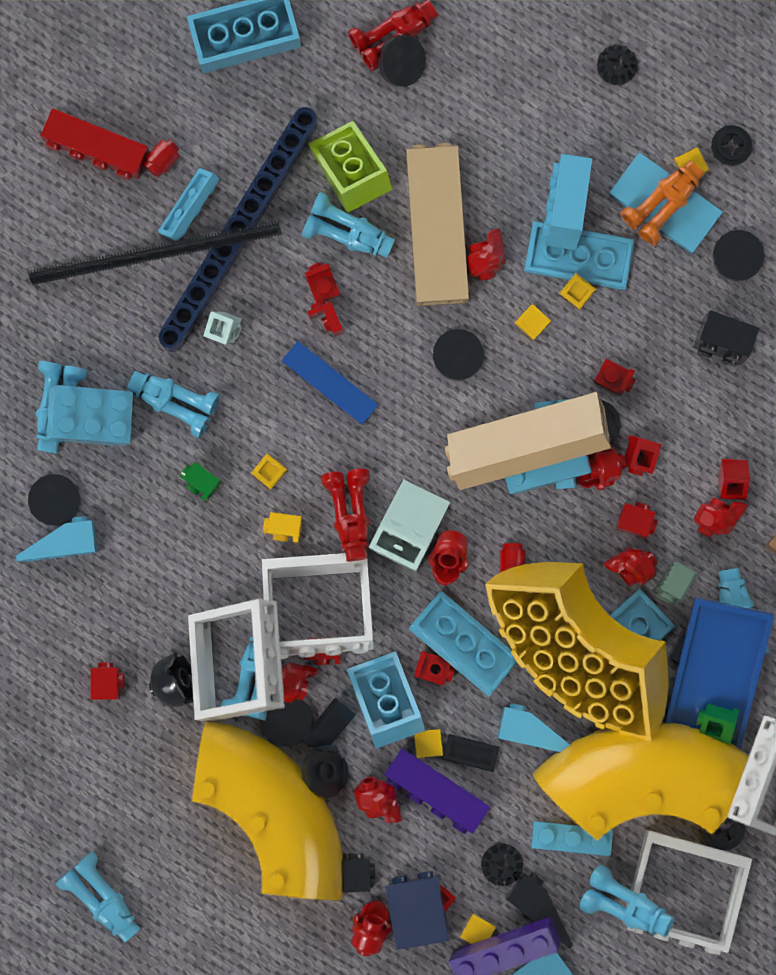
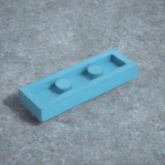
(188, 205)
(569, 839)

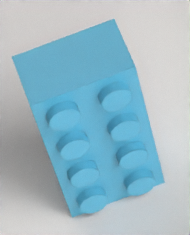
(243, 32)

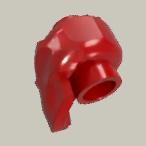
(486, 256)
(605, 469)
(718, 517)
(449, 557)
(633, 566)
(294, 681)
(377, 800)
(371, 928)

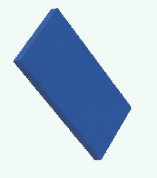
(719, 663)

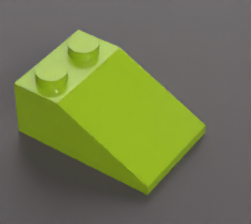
(351, 166)

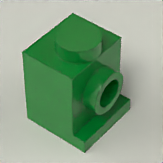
(199, 481)
(718, 722)

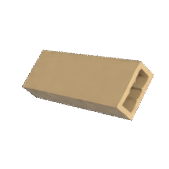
(437, 225)
(527, 441)

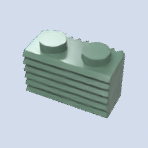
(675, 583)

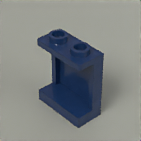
(417, 911)

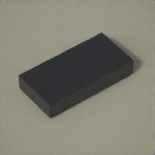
(329, 724)
(470, 753)

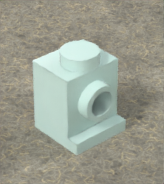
(227, 328)

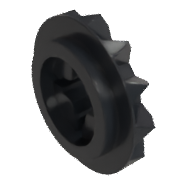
(622, 75)
(739, 137)
(720, 841)
(496, 853)

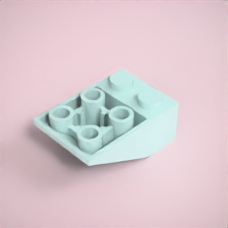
(409, 525)

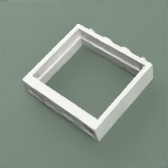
(320, 566)
(266, 660)
(756, 779)
(686, 938)

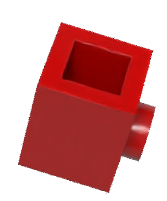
(733, 479)
(637, 520)
(106, 682)

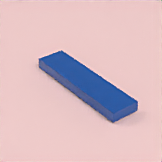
(329, 383)

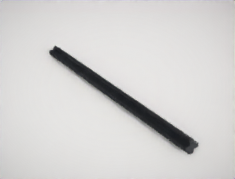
(154, 253)

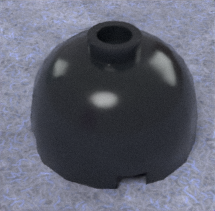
(171, 681)

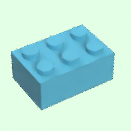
(567, 201)
(89, 415)

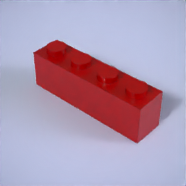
(95, 144)

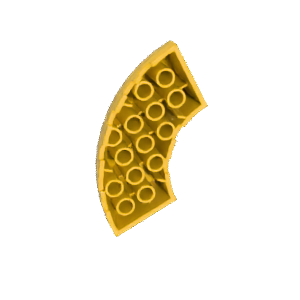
(579, 648)
(626, 777)
(276, 810)

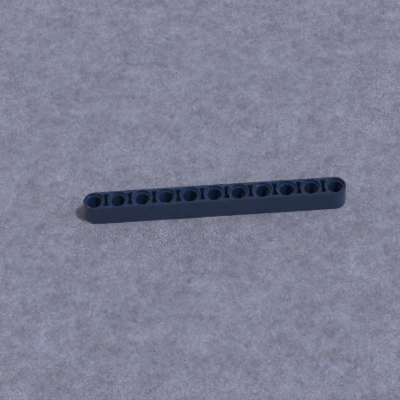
(239, 216)

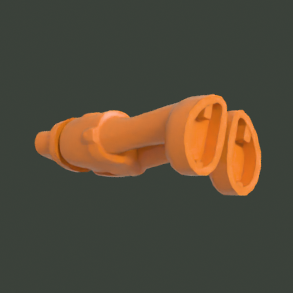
(675, 190)

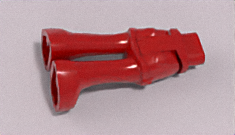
(406, 21)
(350, 528)

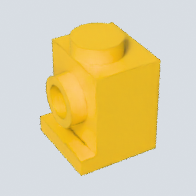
(283, 526)

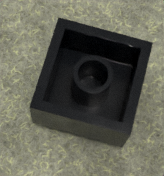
(725, 338)

